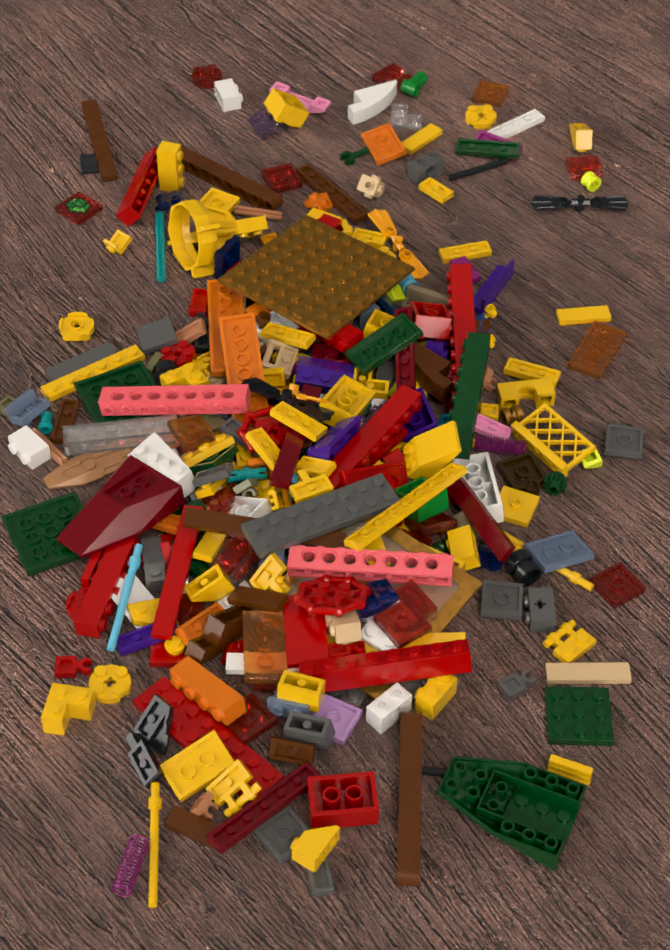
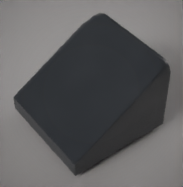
(88, 163)

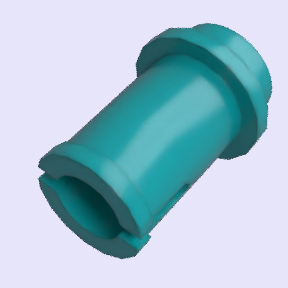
(45, 425)

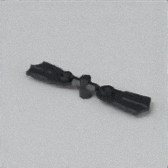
(609, 202)
(312, 410)

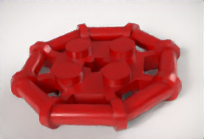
(268, 424)
(332, 595)

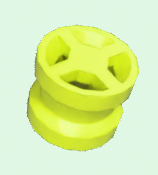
(591, 181)

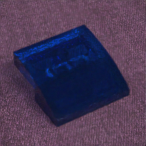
(381, 598)

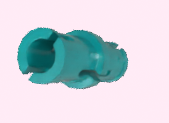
(245, 473)

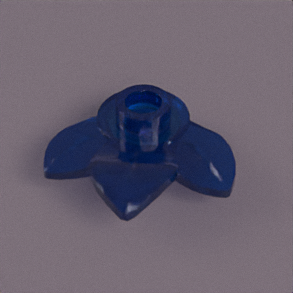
(168, 199)
(488, 559)

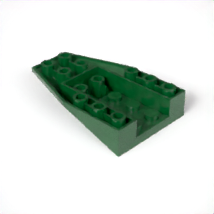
(516, 803)

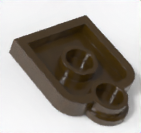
(522, 472)

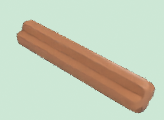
(255, 212)
(55, 453)

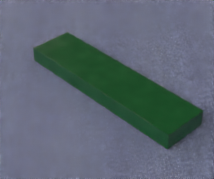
(488, 148)

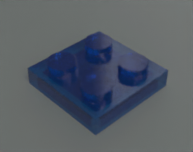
(227, 256)

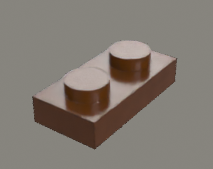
(291, 750)

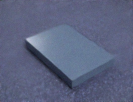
(558, 551)

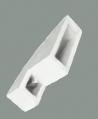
(371, 101)

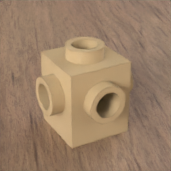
(371, 186)

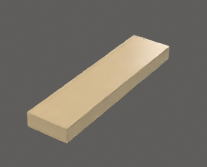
(588, 673)

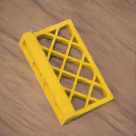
(543, 452)

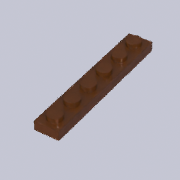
(338, 198)

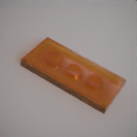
(597, 350)
(263, 646)

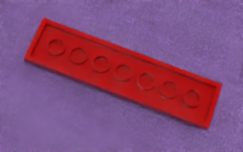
(193, 723)

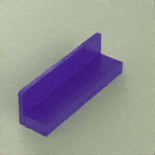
(492, 286)

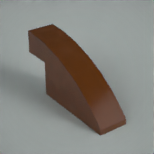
(432, 372)
(220, 630)

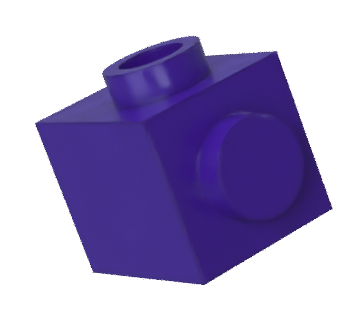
(438, 347)

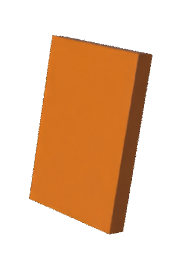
(383, 144)

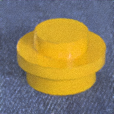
(174, 646)

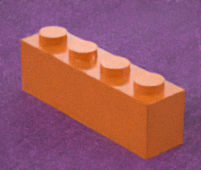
(207, 690)

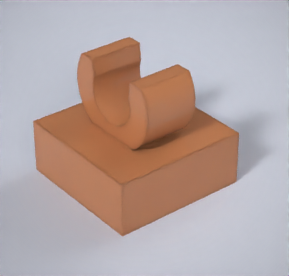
(489, 381)
(203, 803)

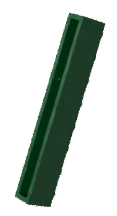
(469, 389)

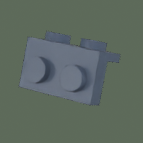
(26, 408)
(282, 707)

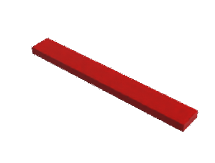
(175, 581)

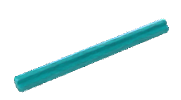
(160, 247)

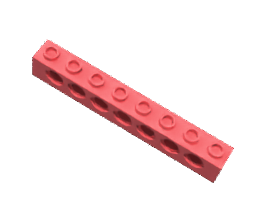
(175, 400)
(400, 573)

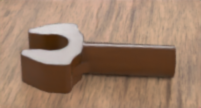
(263, 319)

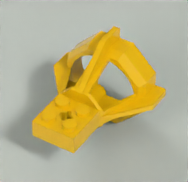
(213, 229)

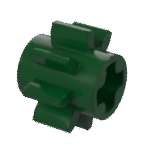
(555, 483)

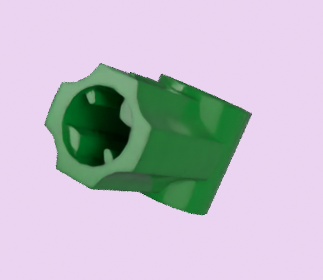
(413, 86)

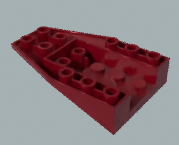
(122, 508)

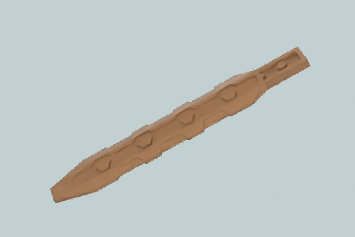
(89, 467)

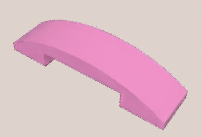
(313, 106)

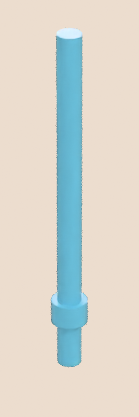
(134, 564)

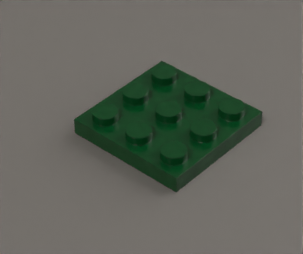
(578, 716)

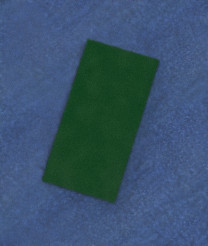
(383, 343)

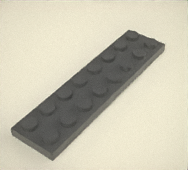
(319, 515)

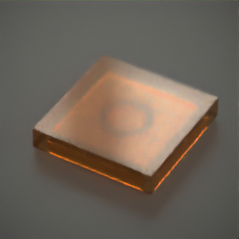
(490, 93)
(191, 431)

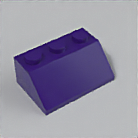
(320, 372)
(422, 420)
(335, 439)

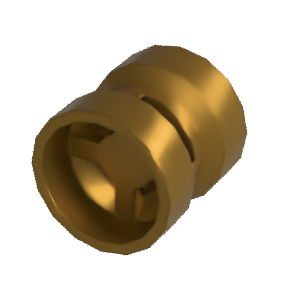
(511, 415)

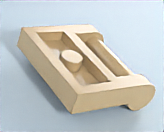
(285, 358)

